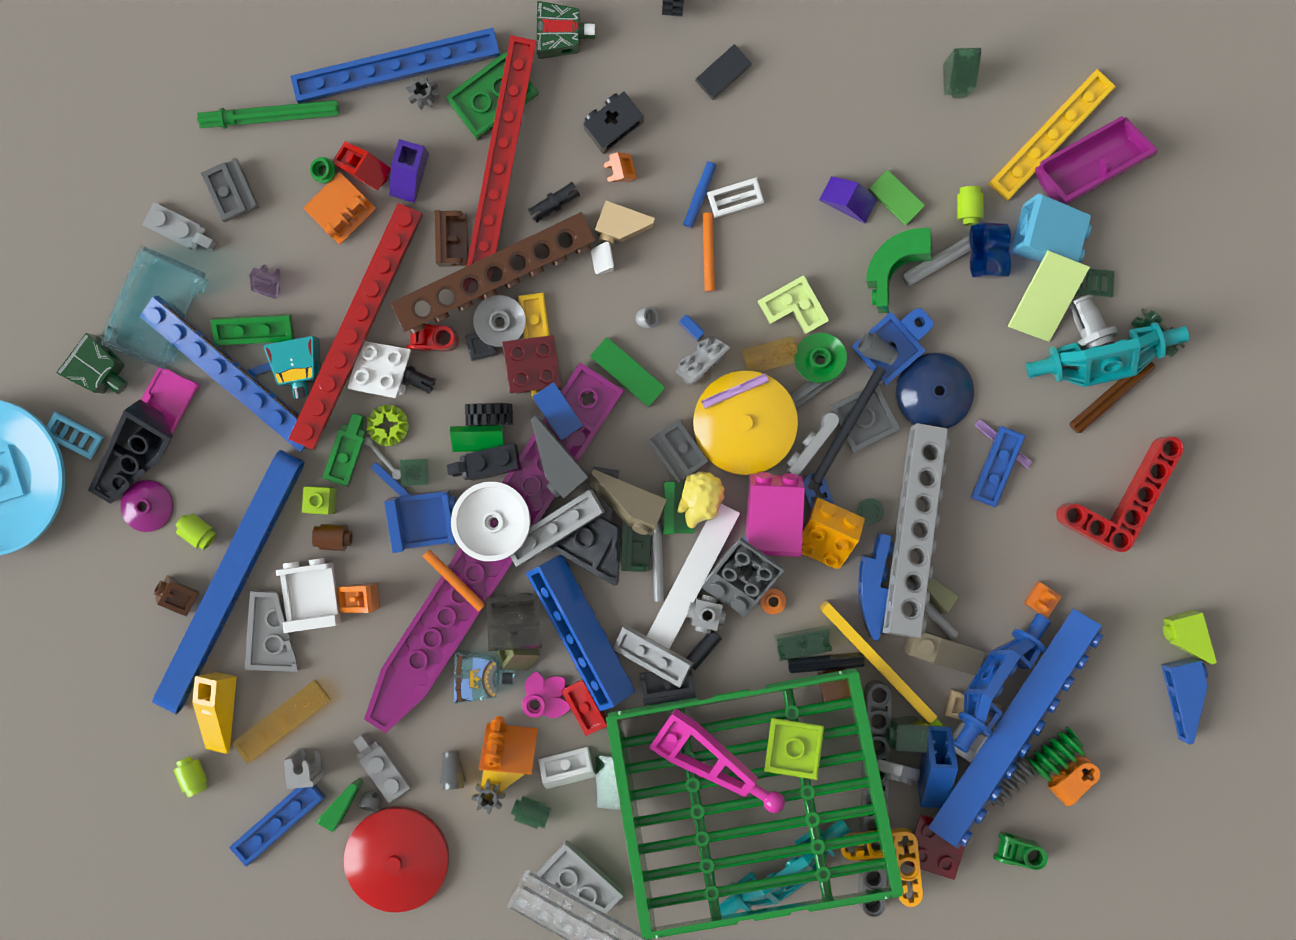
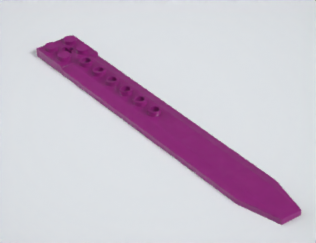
(446, 613)

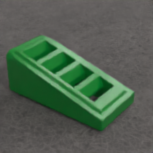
(335, 813)

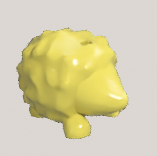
(701, 498)

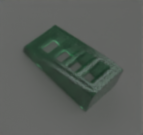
(1097, 293)

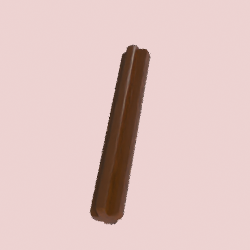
(1108, 399)

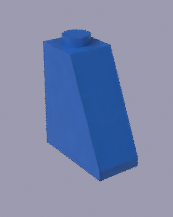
(937, 768)

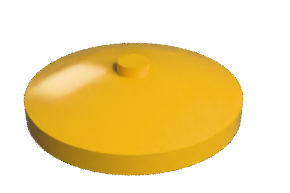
(749, 429)

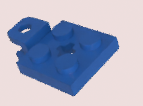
(904, 336)

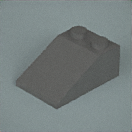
(558, 464)

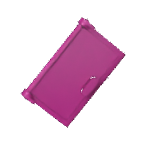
(170, 395)

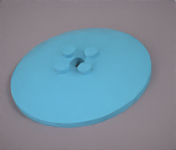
(29, 478)

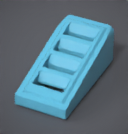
(53, 424)

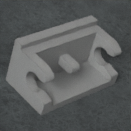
(300, 772)

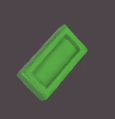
(896, 197)

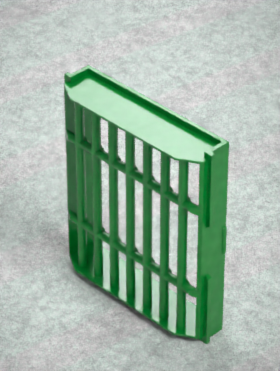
(633, 822)

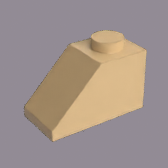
(621, 223)

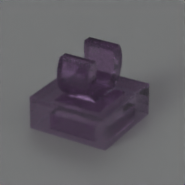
(265, 282)

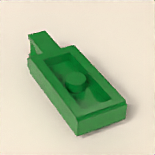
(346, 451)

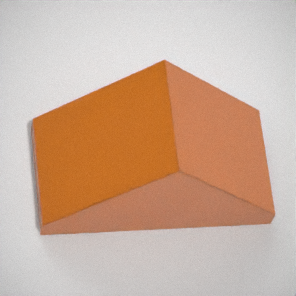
(358, 598)

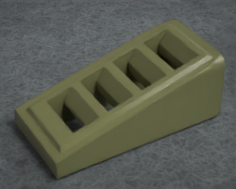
(940, 596)

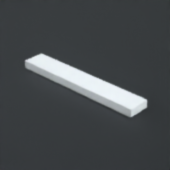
(692, 576)

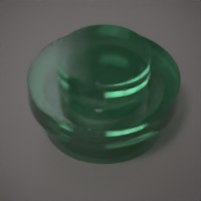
(870, 510)

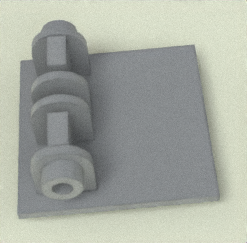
(708, 352)

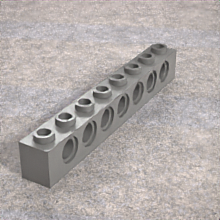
(895, 620)

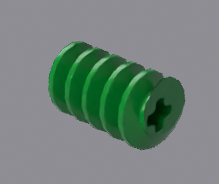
(1057, 754)

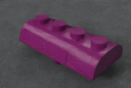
(1094, 160)

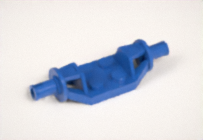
(979, 710)

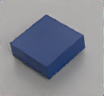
(691, 327)

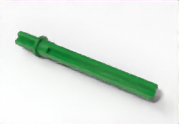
(225, 118)

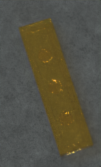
(281, 721)

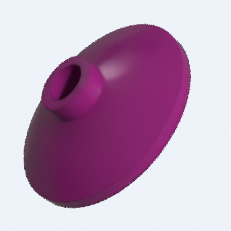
(158, 506)

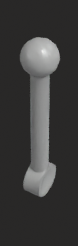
(368, 442)

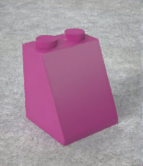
(775, 513)

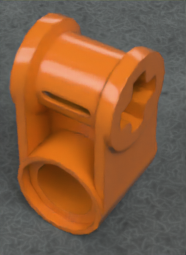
(1072, 782)

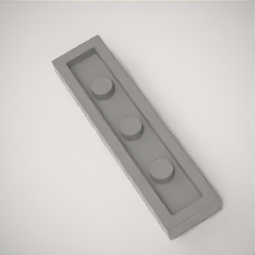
(559, 526)

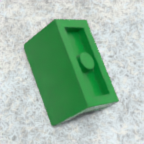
(673, 521)

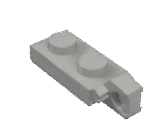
(177, 228)
(381, 768)
(898, 772)

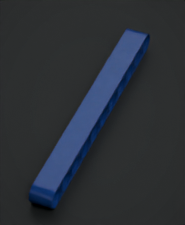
(228, 581)

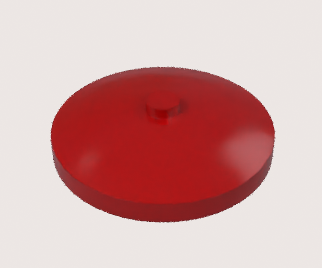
(396, 859)

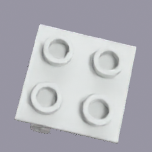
(380, 370)

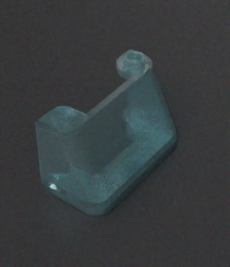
(150, 276)

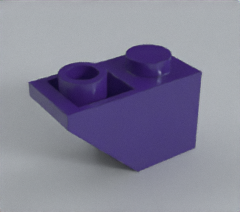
(407, 170)

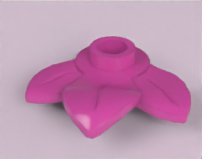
(549, 695)

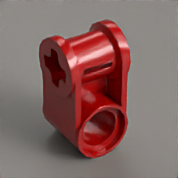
(429, 339)

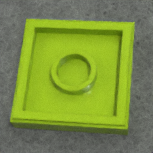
(794, 748)

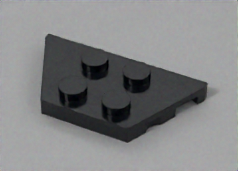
(594, 548)

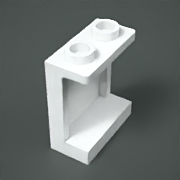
(309, 595)

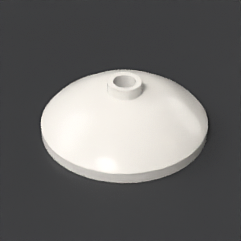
(473, 517)

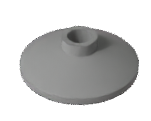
(493, 309)

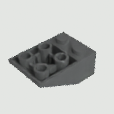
(742, 577)

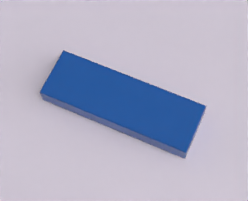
(998, 466)

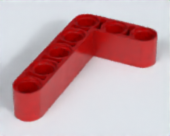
(1130, 500)

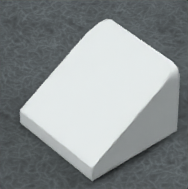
(602, 258)

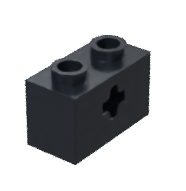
(607, 134)

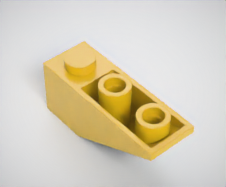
(214, 709)

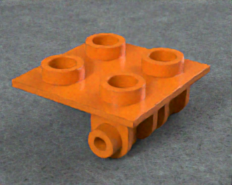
(339, 208)
(508, 748)

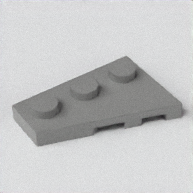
(267, 643)
(581, 878)

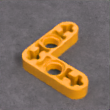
(912, 847)

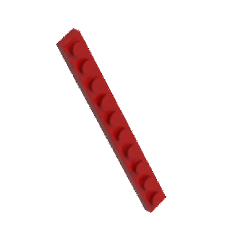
(501, 153)
(355, 326)

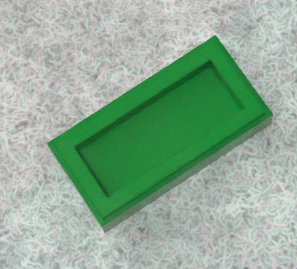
(476, 438)

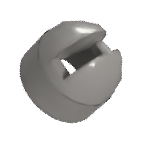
(647, 317)

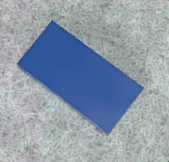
(557, 411)

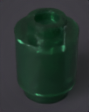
(530, 812)

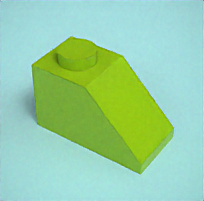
(1190, 634)

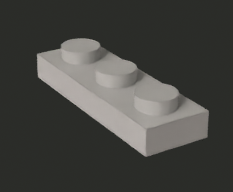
(652, 656)

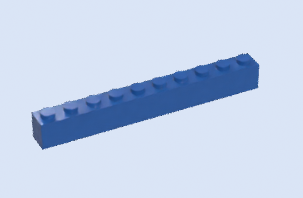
(1016, 728)

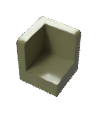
(518, 659)

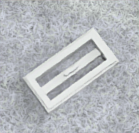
(714, 204)

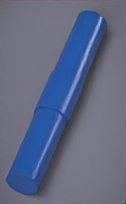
(699, 194)

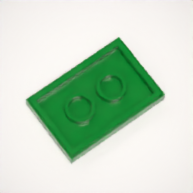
(478, 97)

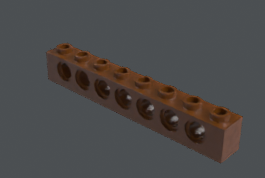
(574, 227)

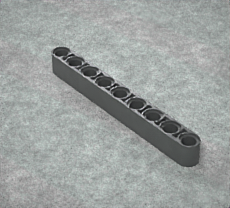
(878, 732)

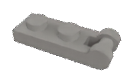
(813, 442)

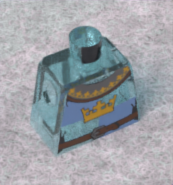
(478, 677)

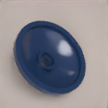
(917, 391)

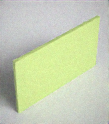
(1048, 296)

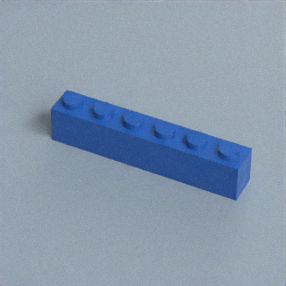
(581, 632)

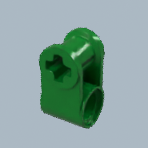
(1015, 851)

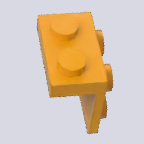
(831, 533)

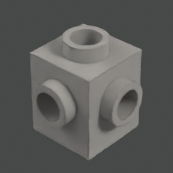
(703, 604)

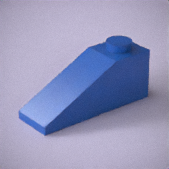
(1186, 692)

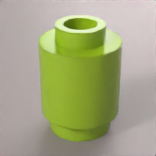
(970, 205)
(195, 531)
(190, 776)

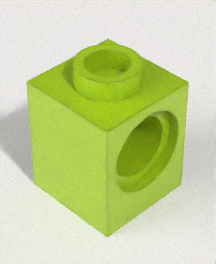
(319, 500)

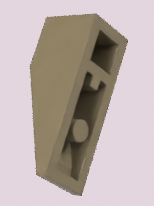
(632, 504)
(945, 652)

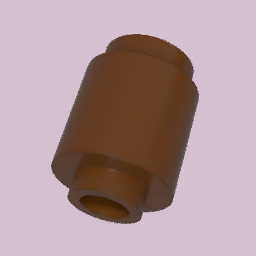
(331, 537)

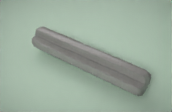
(938, 261)

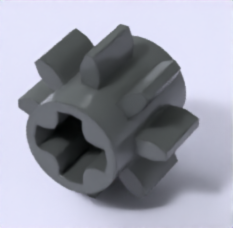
(422, 84)
(491, 802)

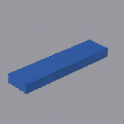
(276, 823)

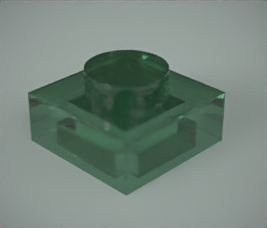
(414, 472)

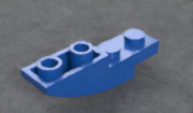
(871, 593)

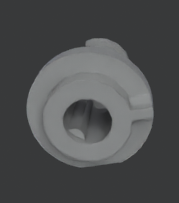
(1091, 324)

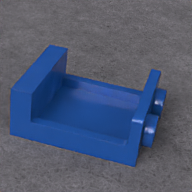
(420, 520)

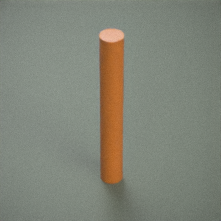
(708, 243)
(454, 580)

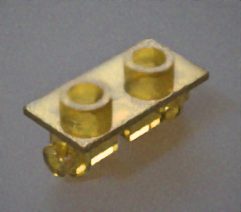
(770, 355)

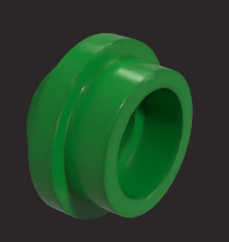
(317, 167)

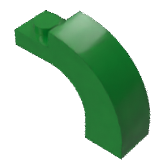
(897, 251)

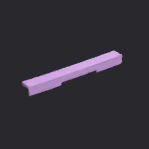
(722, 396)
(985, 429)

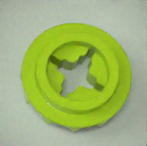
(396, 433)

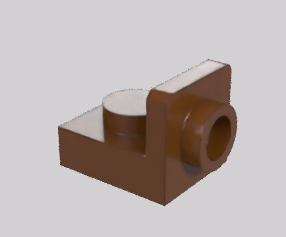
(175, 596)

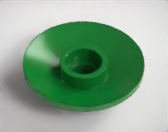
(820, 346)

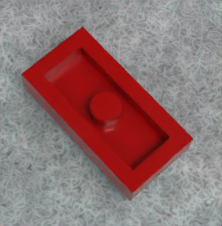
(584, 707)

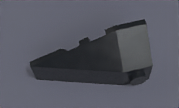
(133, 449)

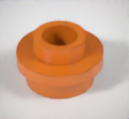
(764, 601)

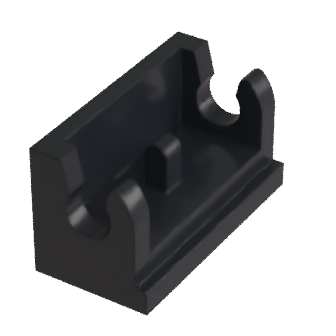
(658, 690)

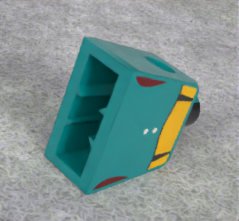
(295, 363)

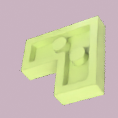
(794, 298)

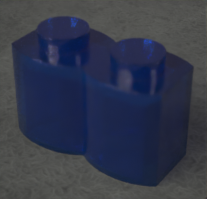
(990, 250)

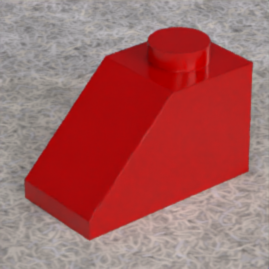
(362, 165)

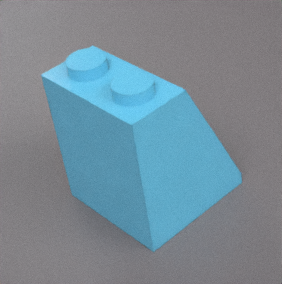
(1051, 227)

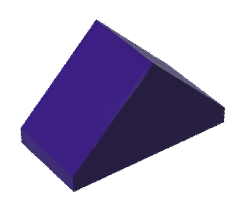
(848, 198)

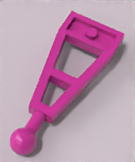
(675, 734)

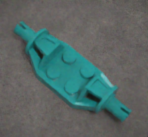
(1110, 361)
(795, 865)

